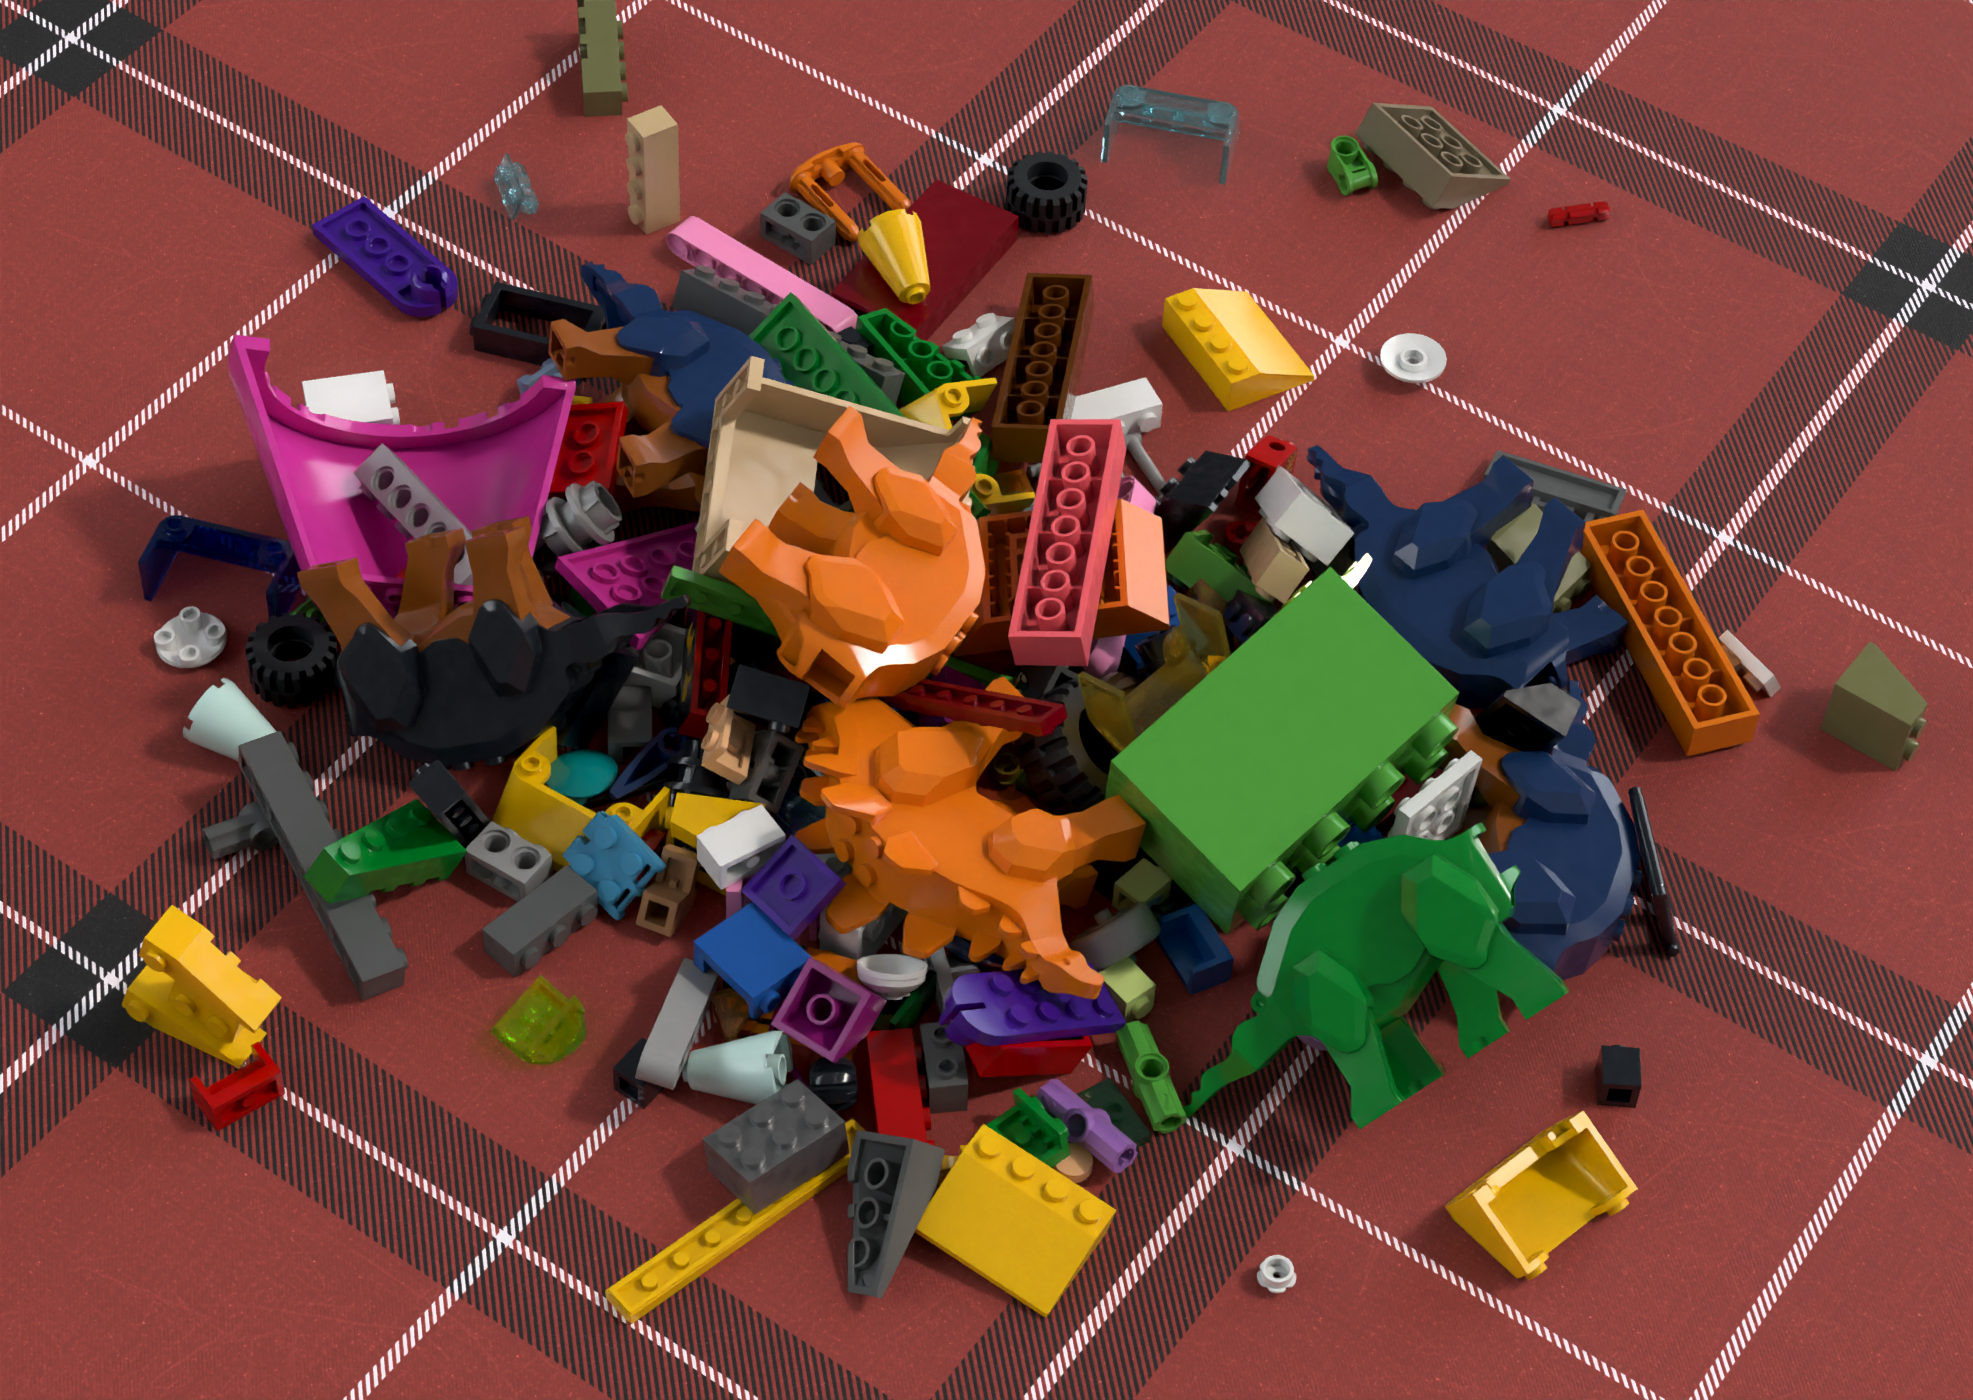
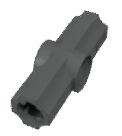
(240, 833)

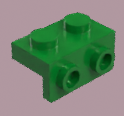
(1033, 1129)

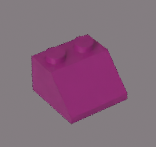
(828, 1010)

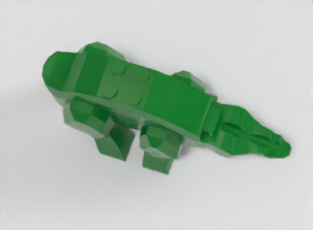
(1362, 949)

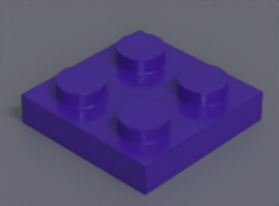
(793, 887)

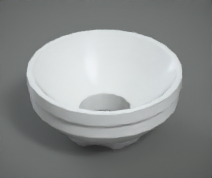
(891, 974)

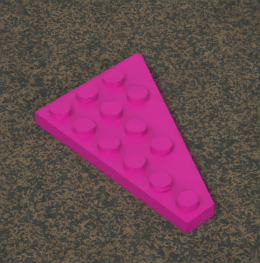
(630, 570)

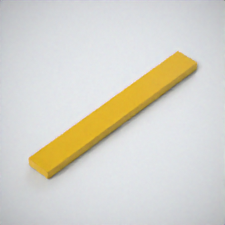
(712, 1243)

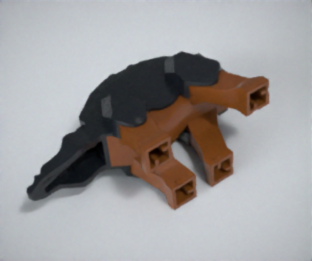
(474, 676)

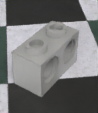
(507, 861)

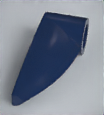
(649, 762)

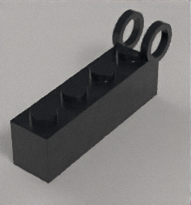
(449, 802)

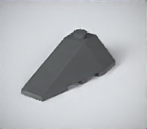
(890, 1194)

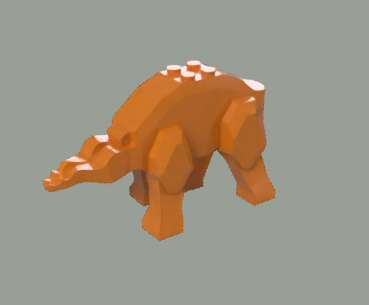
(875, 590)

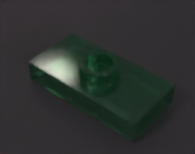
(1109, 1098)

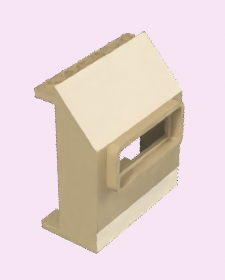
(766, 447)

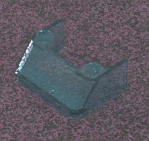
(1175, 114)

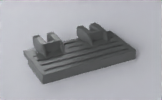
(1582, 495)

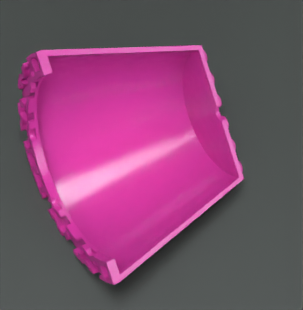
(478, 470)

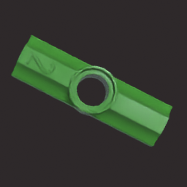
(1157, 1092)

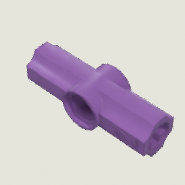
(1088, 1126)

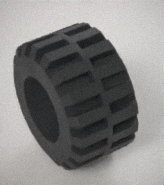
(1046, 192)
(287, 639)

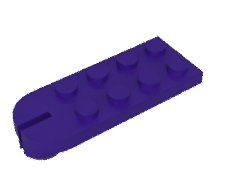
(388, 258)
(1003, 1011)

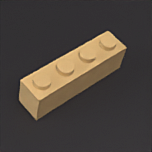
(653, 169)
(1272, 563)

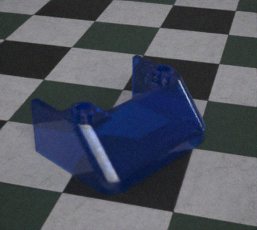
(225, 545)

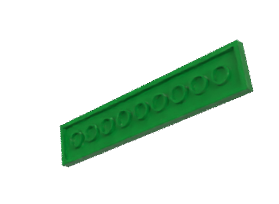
(822, 365)

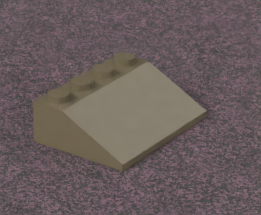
(1429, 154)

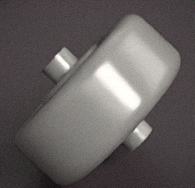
(1117, 935)

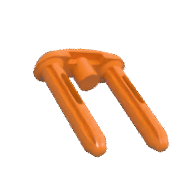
(831, 166)

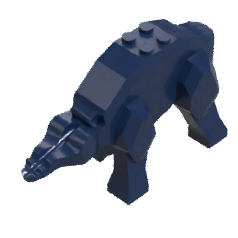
(1446, 593)

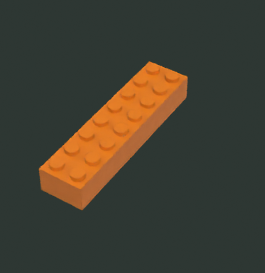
(1668, 635)

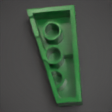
(918, 359)
(387, 853)

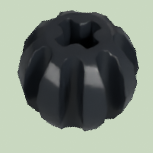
(834, 1083)

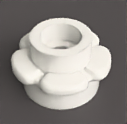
(1280, 1266)

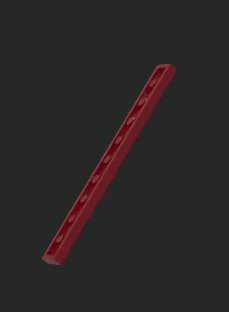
(974, 706)

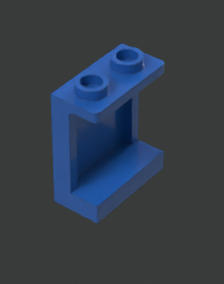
(752, 958)

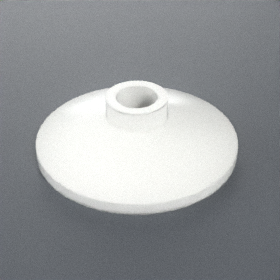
(1413, 358)

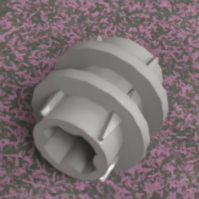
(586, 517)

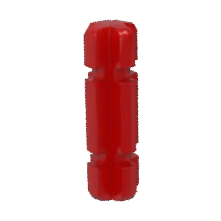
(1578, 213)

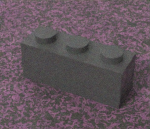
(541, 921)

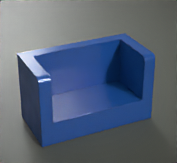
(1194, 949)

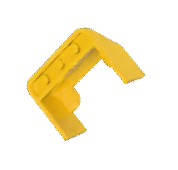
(952, 401)
(553, 819)

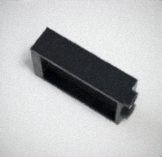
(530, 303)

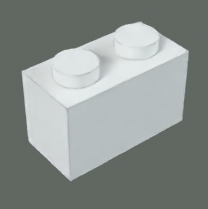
(739, 846)

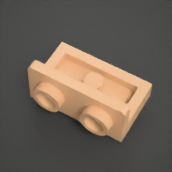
(727, 743)

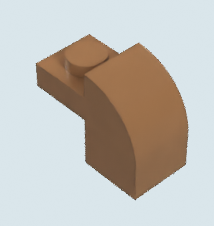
(672, 894)

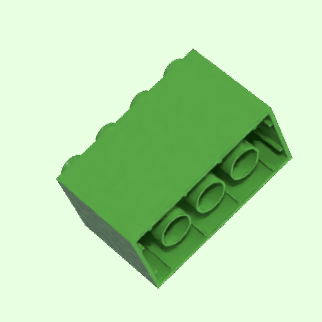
(1284, 752)

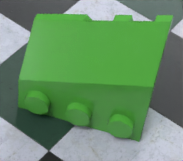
(1216, 564)

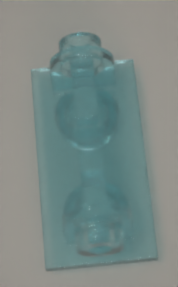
(515, 187)

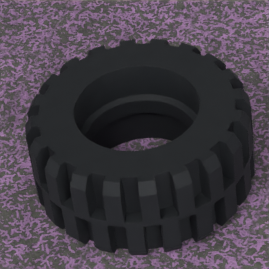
(1072, 762)

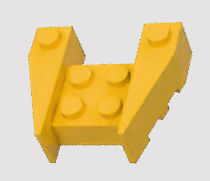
(198, 991)

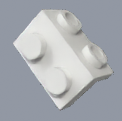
(982, 344)

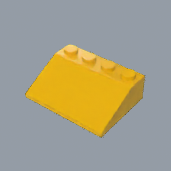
(1233, 345)
(1015, 1220)

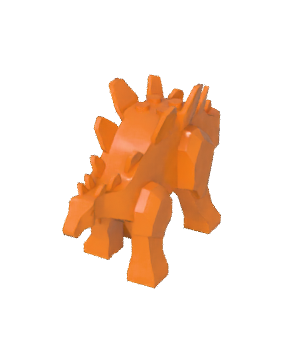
(959, 863)

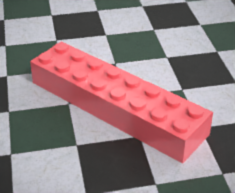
(1067, 543)

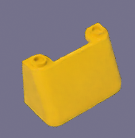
(1543, 1195)

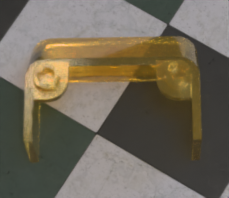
(1189, 657)

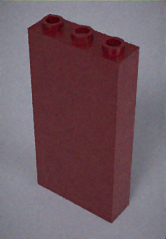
(961, 246)

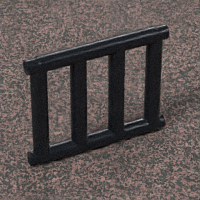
(1653, 871)

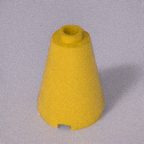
(898, 253)

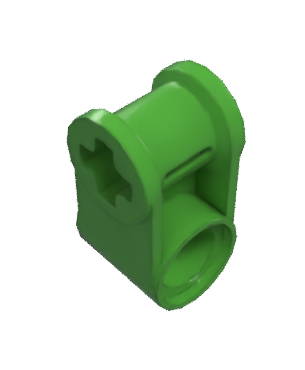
(1350, 166)

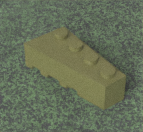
(600, 58)

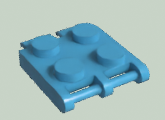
(612, 861)

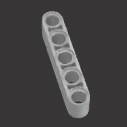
(677, 1025)

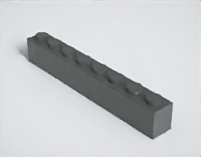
(745, 310)
(303, 831)

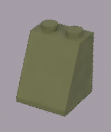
(1513, 539)
(1876, 710)

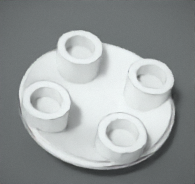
(191, 639)

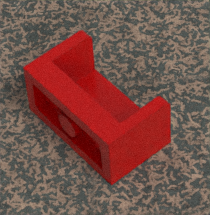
(240, 1091)

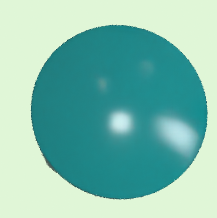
(582, 774)

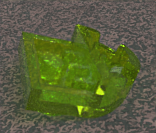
(542, 1025)

